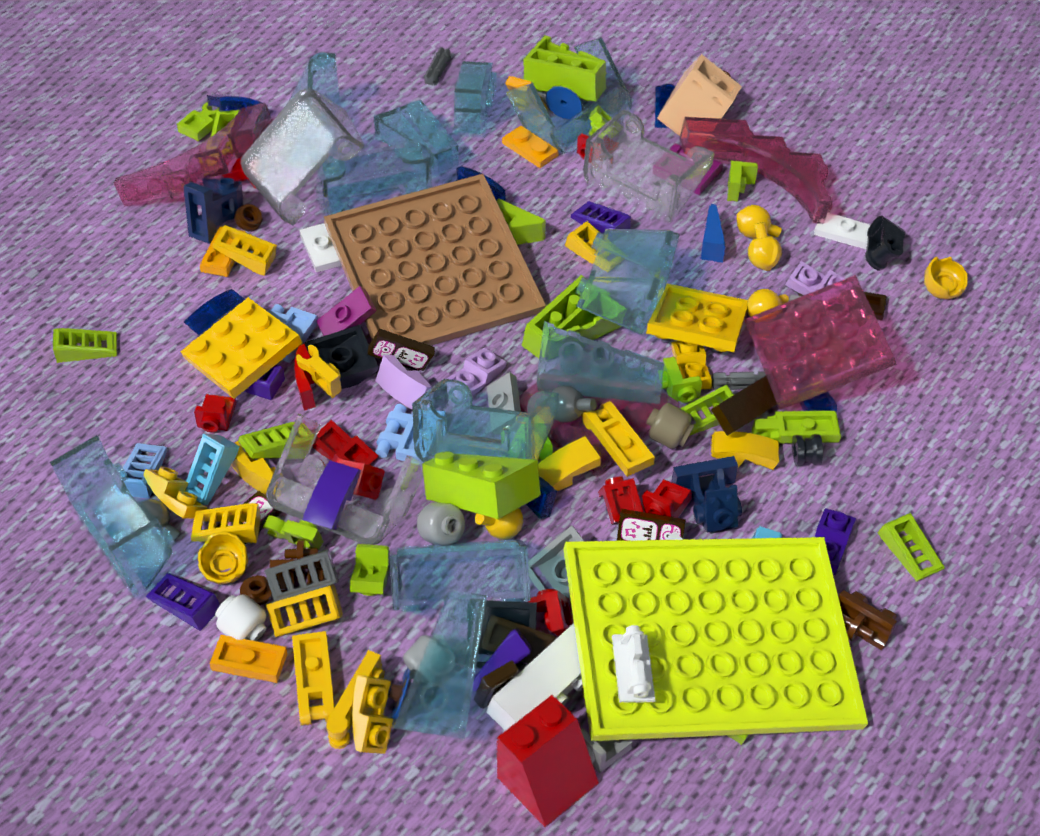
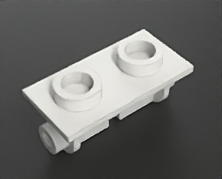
(633, 666)

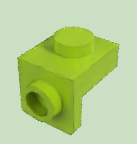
(679, 389)
(370, 569)

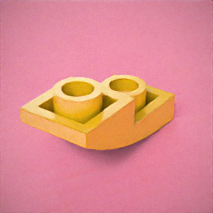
(692, 362)
(746, 446)
(568, 462)
(253, 472)
(172, 491)
(370, 727)

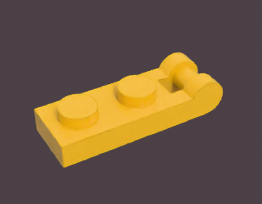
(618, 438)
(313, 676)
(341, 717)

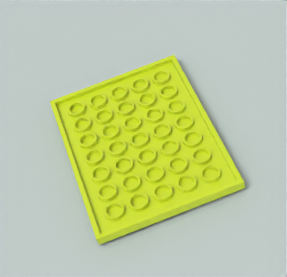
(734, 633)

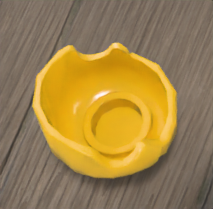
(945, 274)
(220, 553)

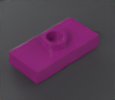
(348, 312)

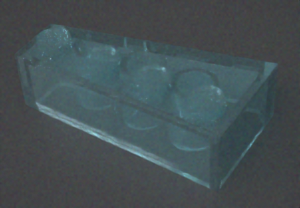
(596, 368)
(444, 677)

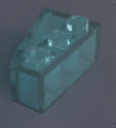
(473, 97)
(418, 124)

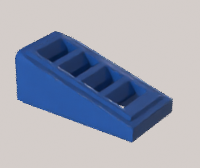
(713, 241)

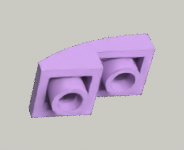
(807, 279)
(479, 370)
(400, 383)

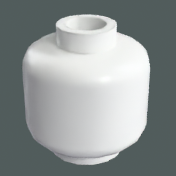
(241, 618)

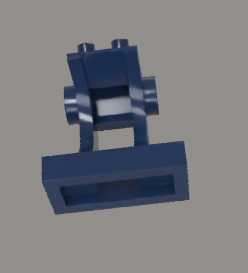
(218, 202)
(715, 504)

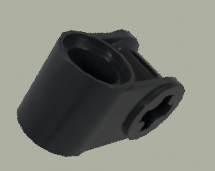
(883, 242)

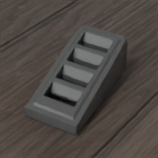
(328, 568)

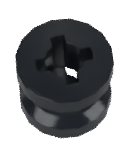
(807, 449)

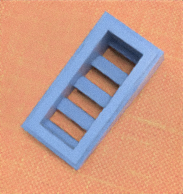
(140, 487)

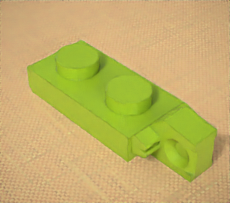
(805, 423)

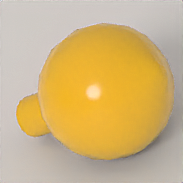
(755, 214)
(764, 250)
(764, 300)
(502, 528)

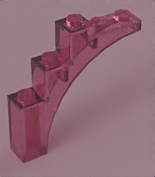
(206, 160)
(794, 171)

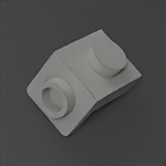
(605, 752)

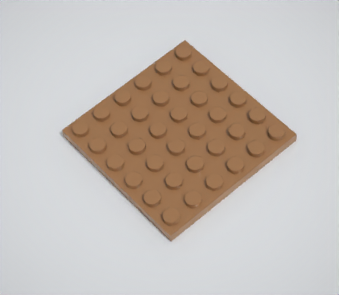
(436, 262)

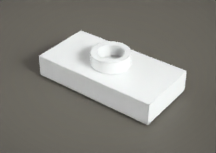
(843, 230)
(319, 247)

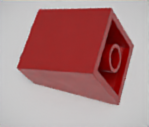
(546, 761)

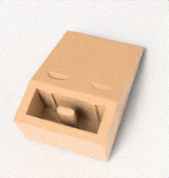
(701, 93)

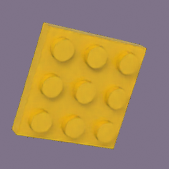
(698, 318)
(241, 347)

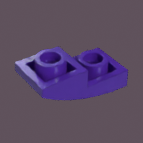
(330, 495)
(836, 530)

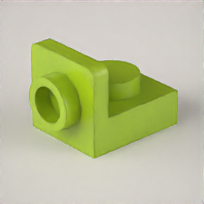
(740, 175)

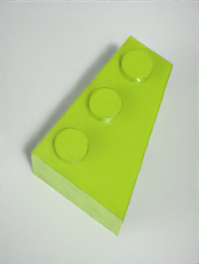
(556, 65)
(565, 316)
(481, 483)

